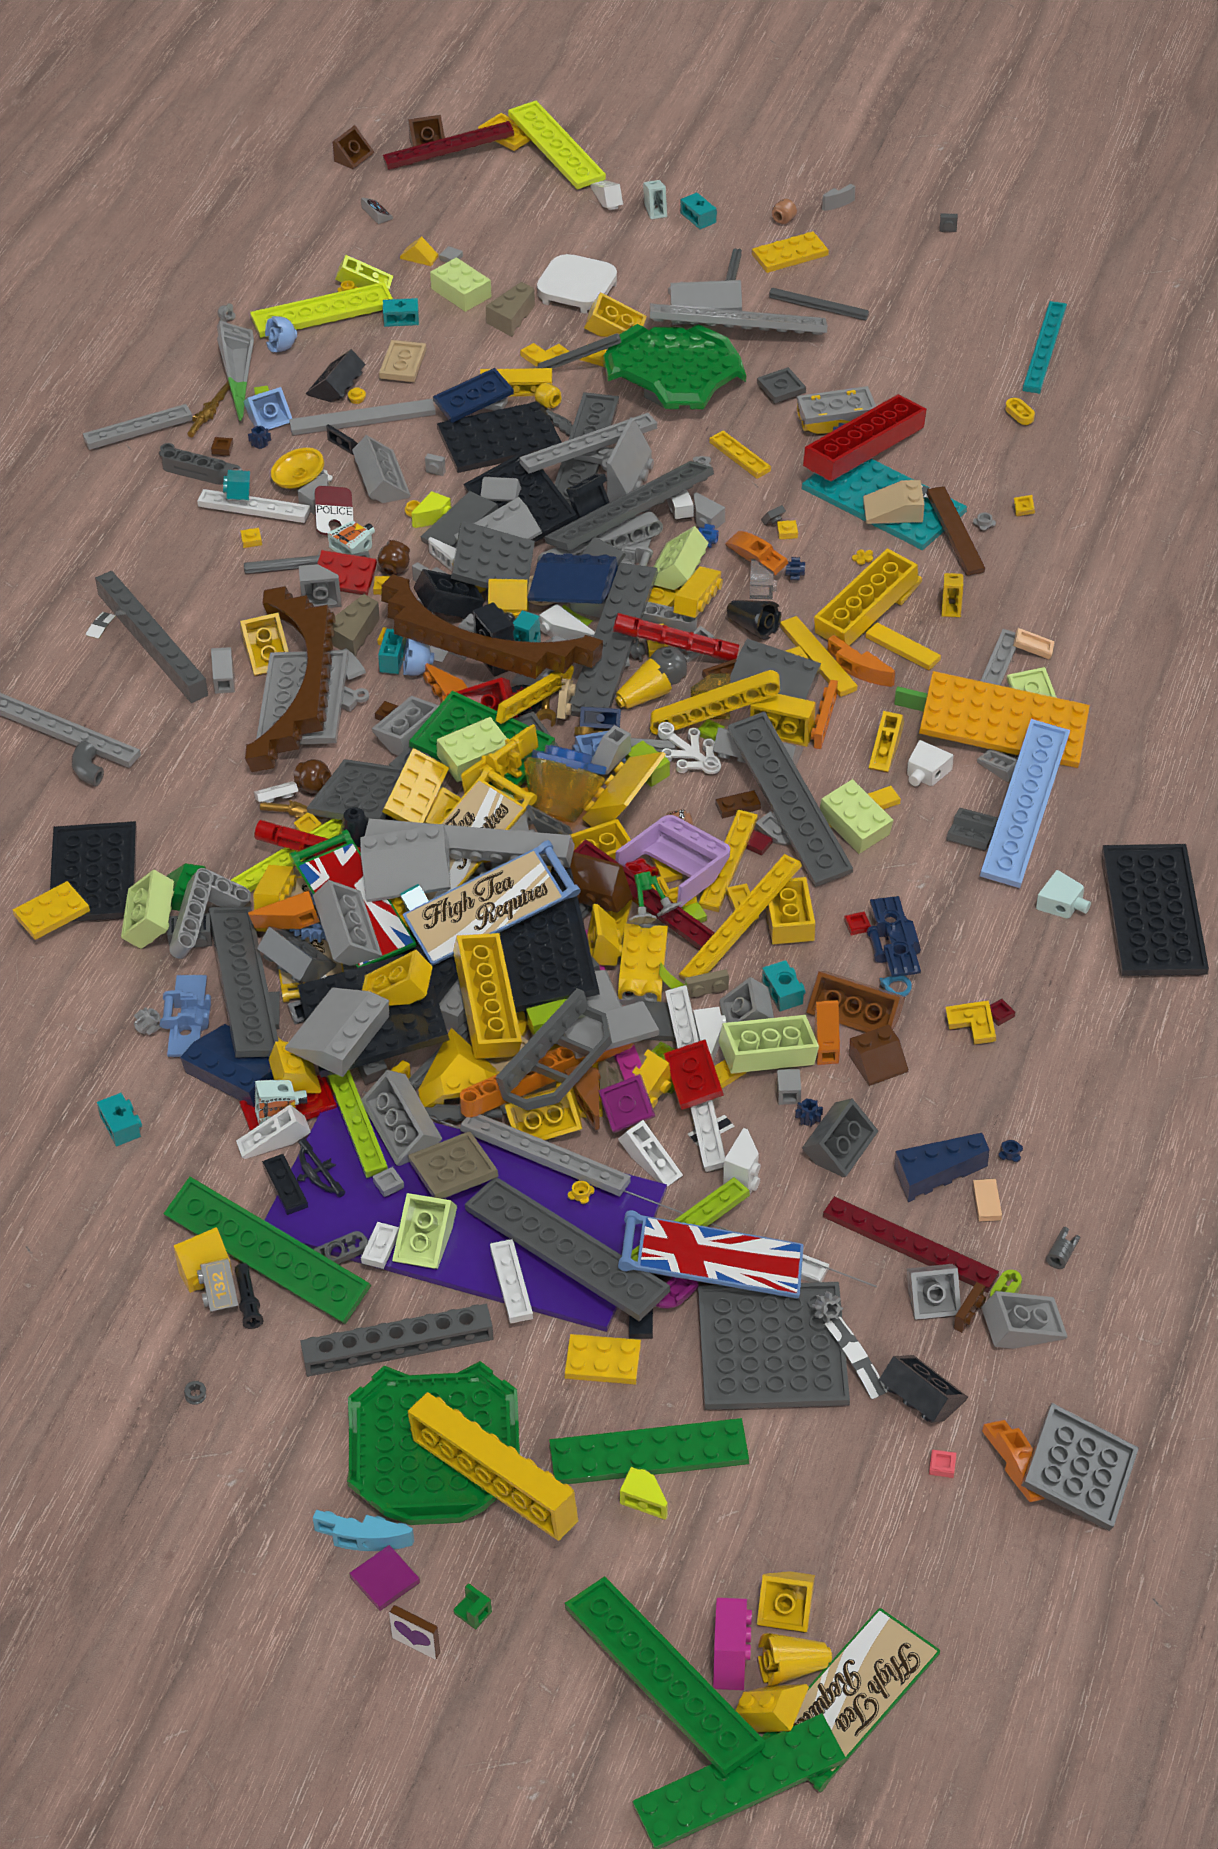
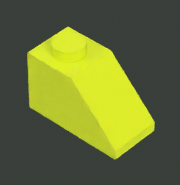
(430, 510)
(643, 1493)

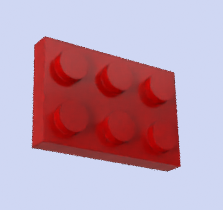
(353, 571)
(693, 1074)

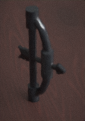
(311, 1173)

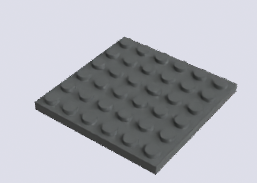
(769, 1349)

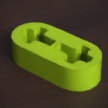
(1001, 1284)

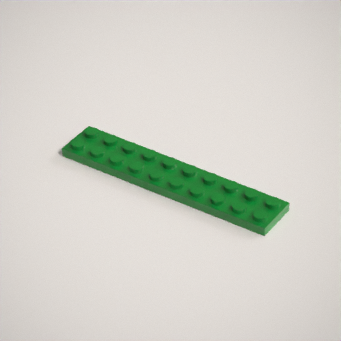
(269, 1250)
(665, 1676)

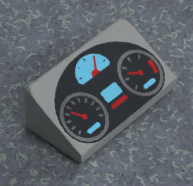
(375, 210)

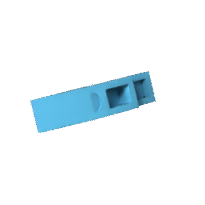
(371, 1535)

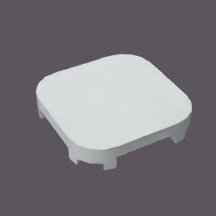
(576, 281)

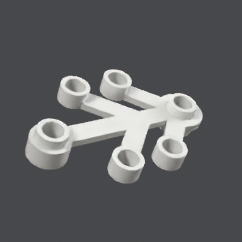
(709, 764)

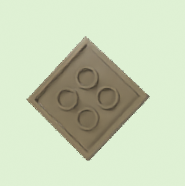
(453, 1165)

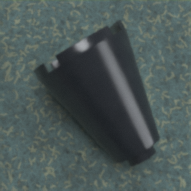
(756, 616)
(356, 824)

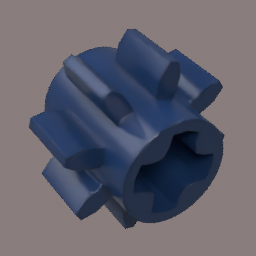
(259, 437)
(795, 568)
(809, 1112)

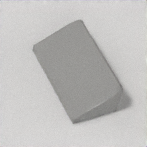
(500, 489)

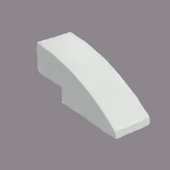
(681, 505)

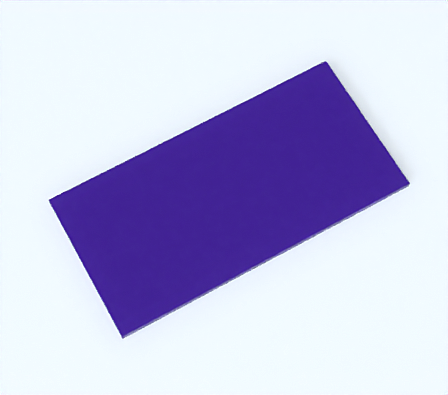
(467, 1256)

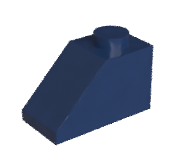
(600, 717)

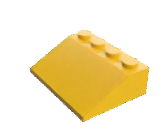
(621, 788)

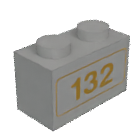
(218, 1285)

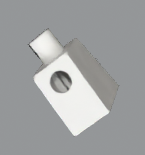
(928, 764)

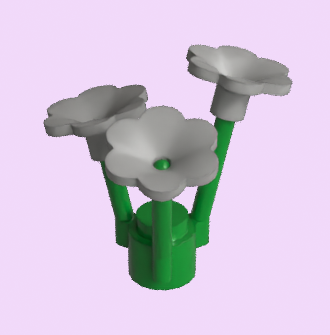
(643, 883)

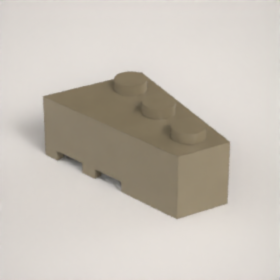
(510, 308)
(355, 624)

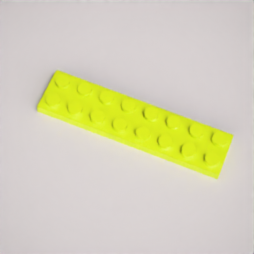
(556, 144)
(326, 307)

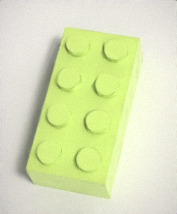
(768, 1044)

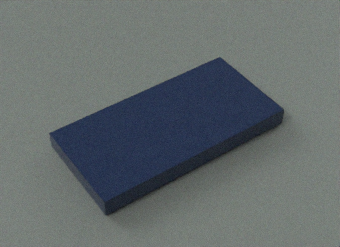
(473, 395)

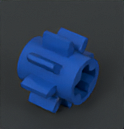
(710, 534)

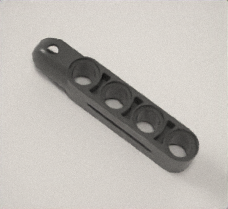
(195, 465)

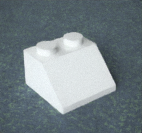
(743, 1162)

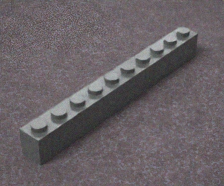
(152, 637)

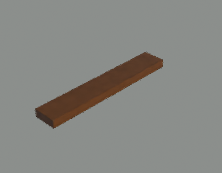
(955, 530)

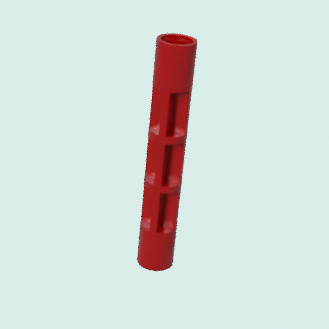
(674, 637)
(289, 837)

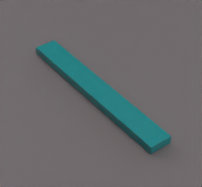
(1044, 347)

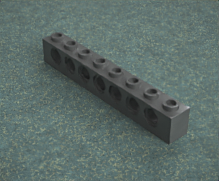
(438, 1332)

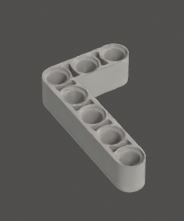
(201, 888)

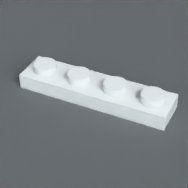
(511, 1281)

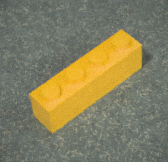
(525, 380)
(697, 592)

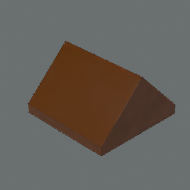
(425, 129)
(351, 148)

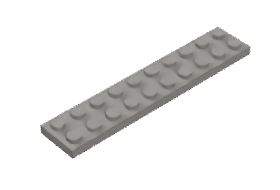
(740, 318)

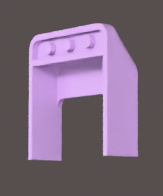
(681, 848)

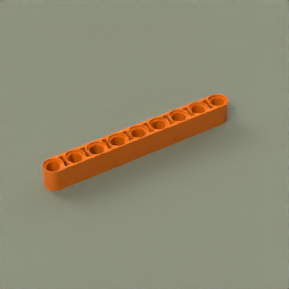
(487, 1095)

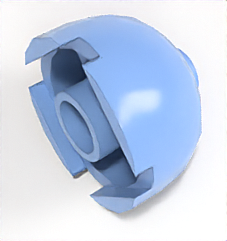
(280, 333)
(416, 657)

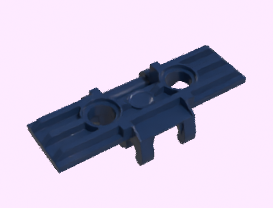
(902, 935)

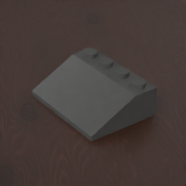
(796, 673)

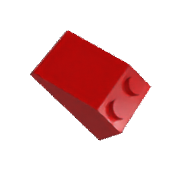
(489, 693)

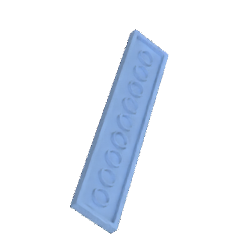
(1025, 803)

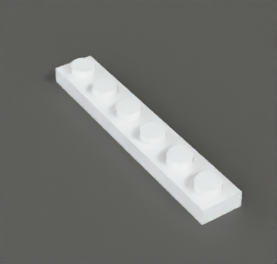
(255, 506)

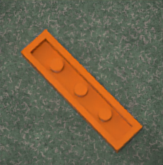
(825, 708)

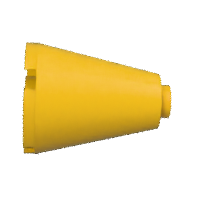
(643, 686)
(790, 1657)

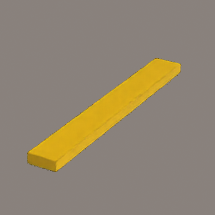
(742, 917)

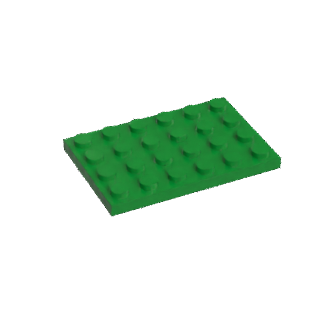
(459, 712)

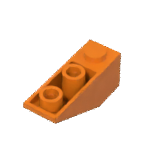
(442, 682)
(289, 913)
(827, 1032)

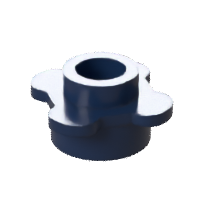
(1011, 1151)

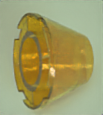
(560, 789)

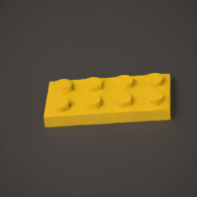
(790, 252)
(415, 788)

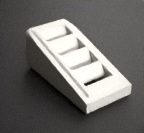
(442, 552)

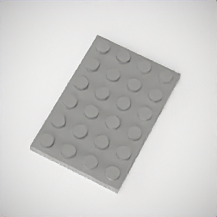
(283, 682)

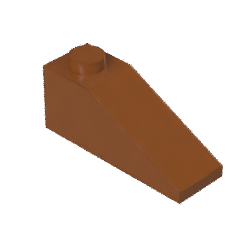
(587, 1094)

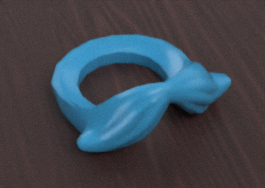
(885, 982)

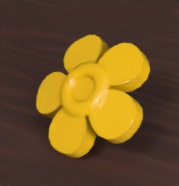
(863, 556)

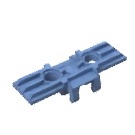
(194, 1014)

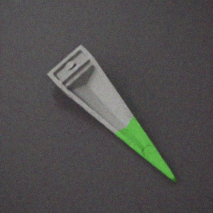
(236, 352)

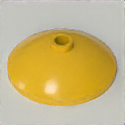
(297, 468)

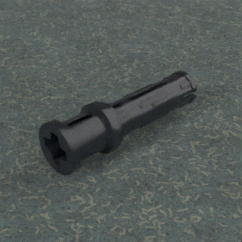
(249, 1303)

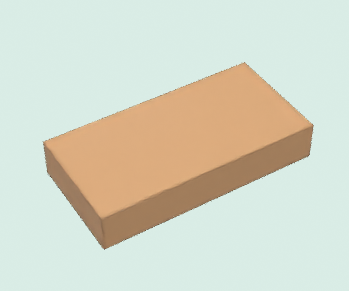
(1033, 643)
(987, 1200)

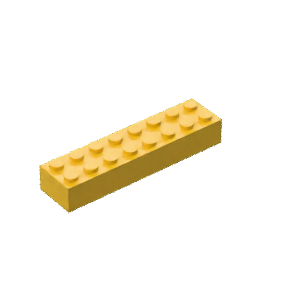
(493, 1466)

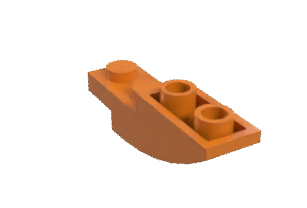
(753, 547)
(862, 666)
(1014, 1450)

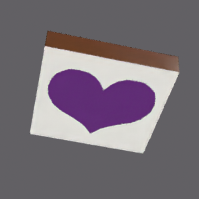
(414, 1632)

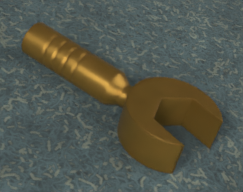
(546, 712)
(587, 730)

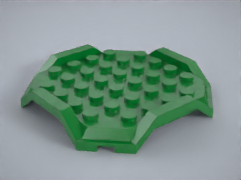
(675, 363)
(402, 1475)

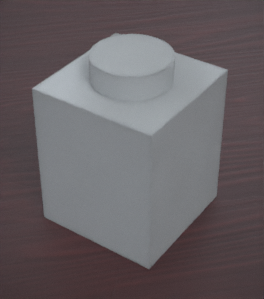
(788, 1086)

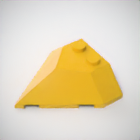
(453, 1071)

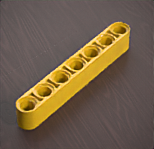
(717, 701)

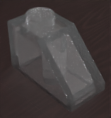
(761, 581)

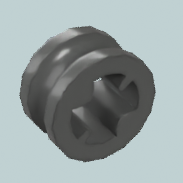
(195, 1385)

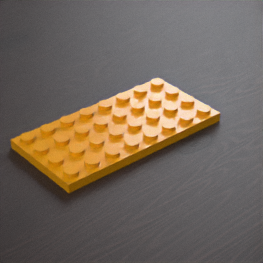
(998, 715)

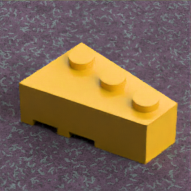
(274, 886)
(655, 1075)

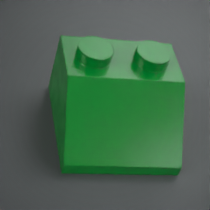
(181, 878)

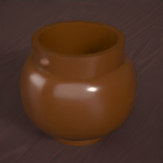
(394, 557)
(311, 775)

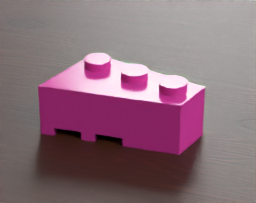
(730, 1643)

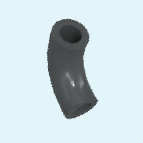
(83, 765)

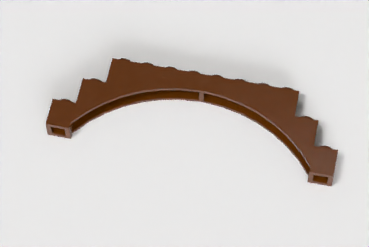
(524, 658)
(308, 708)

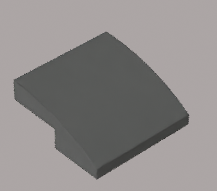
(972, 828)

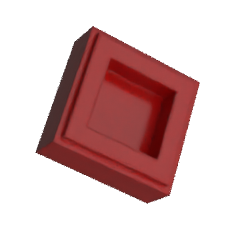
(857, 923)

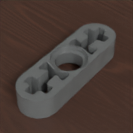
(349, 1239)

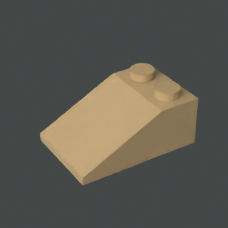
(895, 503)

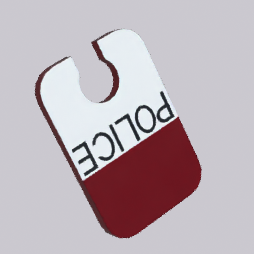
(332, 505)

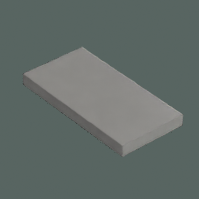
(626, 1026)

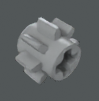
(147, 1021)
(821, 1306)

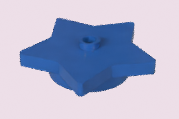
(569, 757)

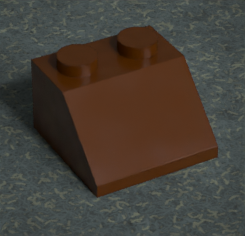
(878, 1055)

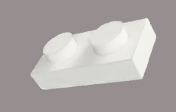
(284, 790)
(380, 1245)

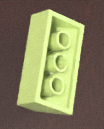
(680, 559)

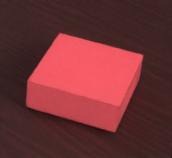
(942, 1463)

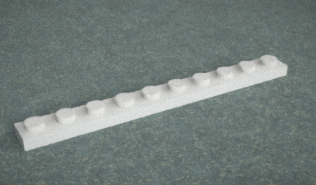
(704, 1113)

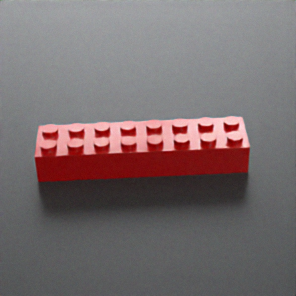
(864, 437)

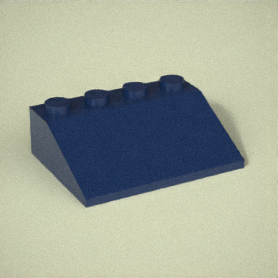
(573, 578)
(215, 1063)

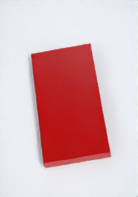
(315, 1105)

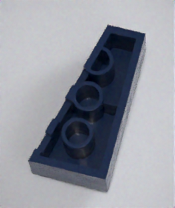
(939, 1163)

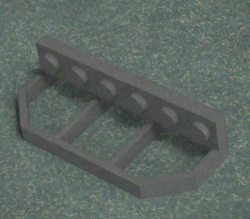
(541, 1042)

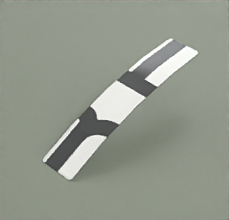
(857, 1357)

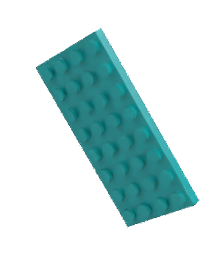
(848, 492)

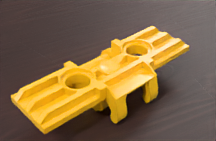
(505, 759)

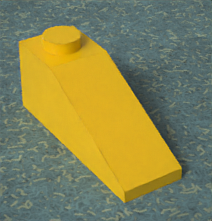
(886, 741)

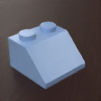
(268, 409)

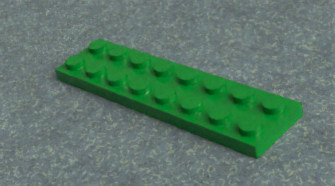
(652, 1449)
(711, 1797)

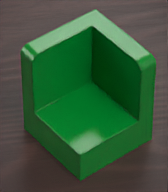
(473, 1607)

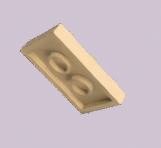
(402, 361)

